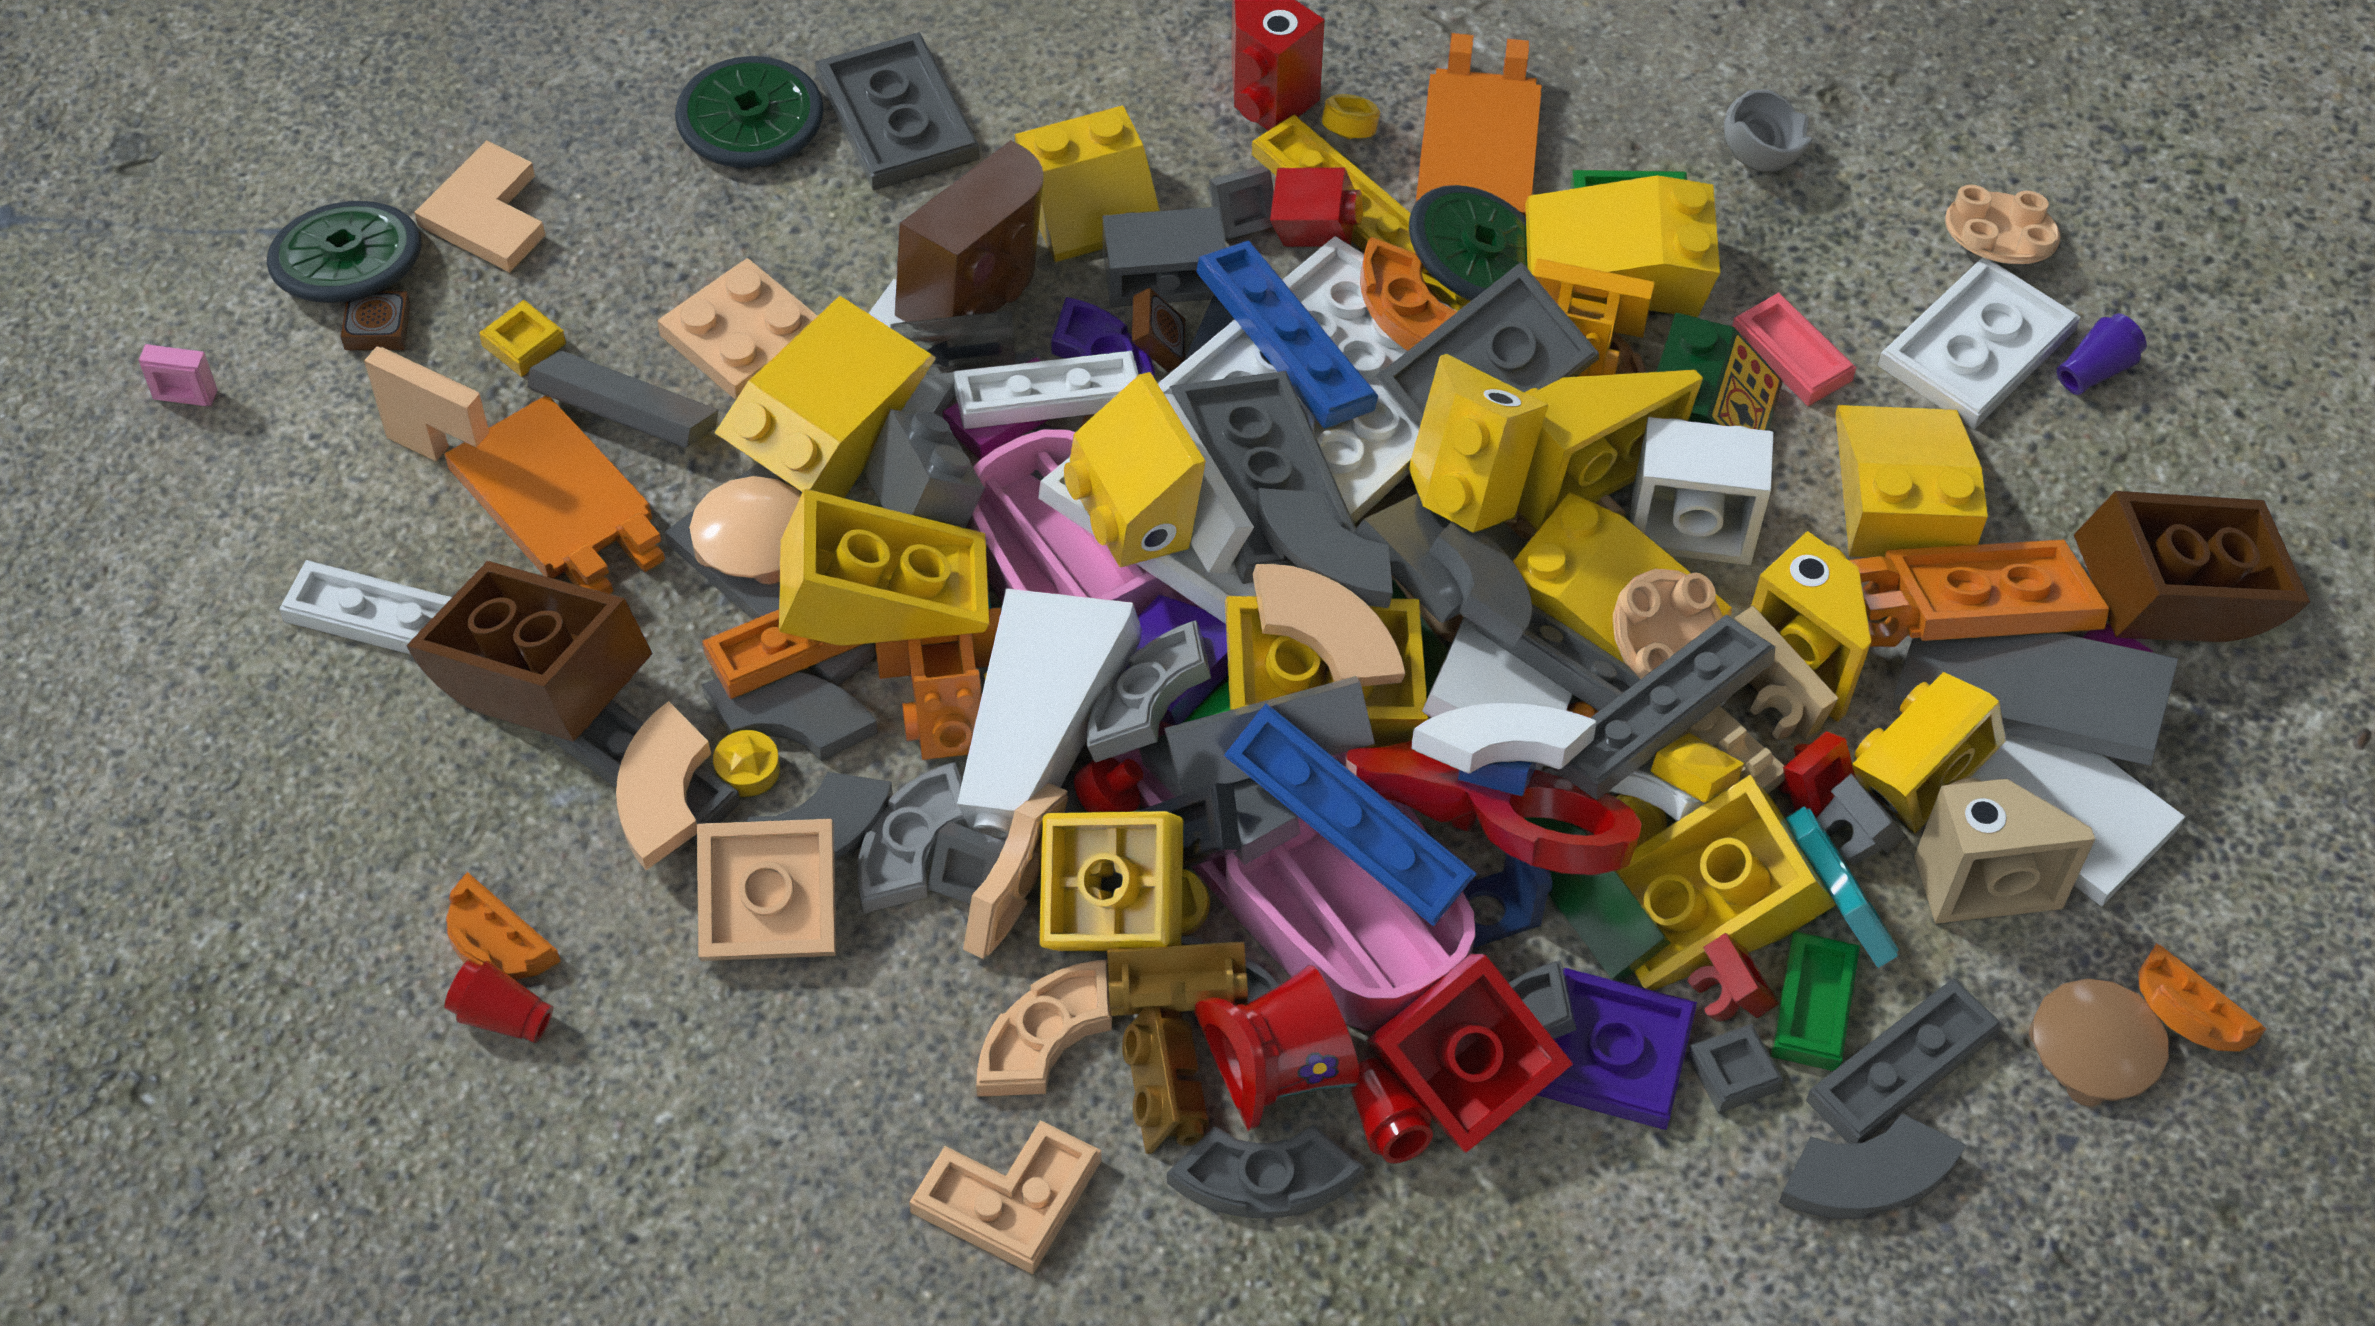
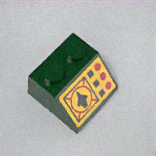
(1736, 380)

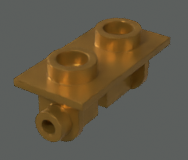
(1176, 976)
(1158, 1050)

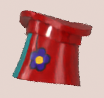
(1279, 1044)

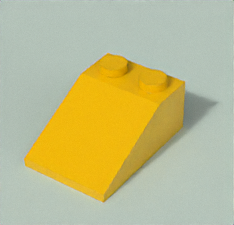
(1635, 229)
(826, 399)
(1597, 434)
(1908, 479)
(1584, 562)
(878, 574)
(1278, 665)
(1721, 873)

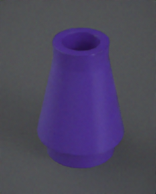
(2105, 351)

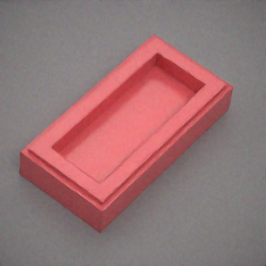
(1794, 349)

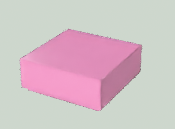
(178, 375)

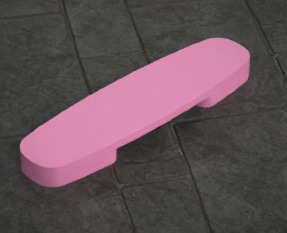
(1299, 898)

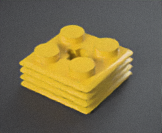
(1088, 847)

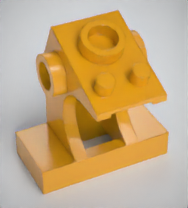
(1624, 313)

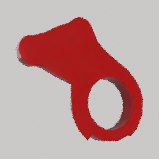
(1436, 792)

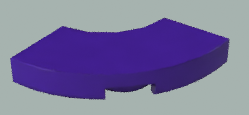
(1093, 331)

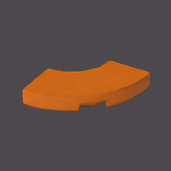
(1398, 294)

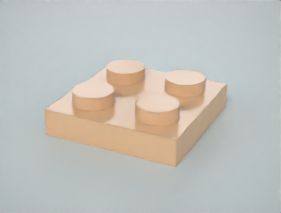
(735, 325)
(766, 889)

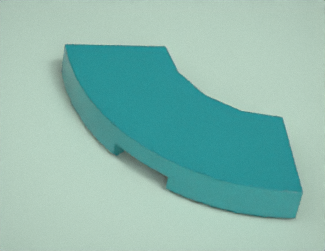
(1842, 886)

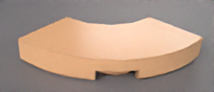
(1329, 622)
(655, 785)
(1000, 897)
(1041, 1026)

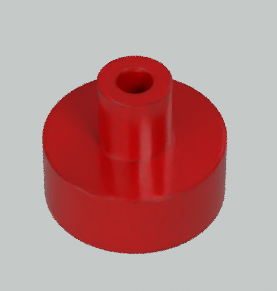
(1109, 785)

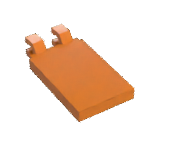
(1481, 125)
(557, 495)
(1978, 592)

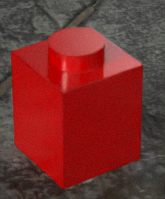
(1315, 206)

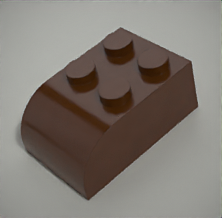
(972, 240)
(2190, 567)
(531, 649)

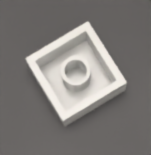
(1702, 489)

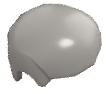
(1765, 131)

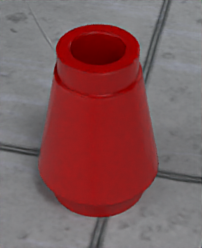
(496, 1002)
(1390, 1114)

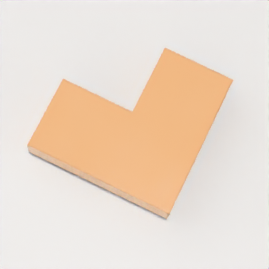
(475, 211)
(423, 405)
(1015, 1212)

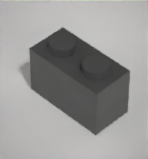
(1159, 253)
(923, 469)

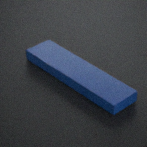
(1287, 334)
(1350, 814)

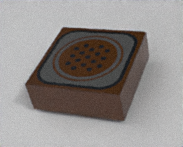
(376, 321)
(1158, 329)

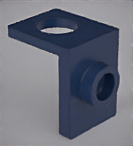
(1521, 892)

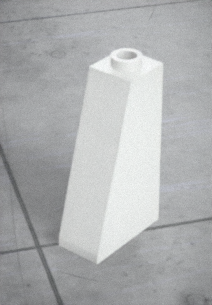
(1038, 698)

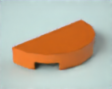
(488, 930)
(2194, 1005)

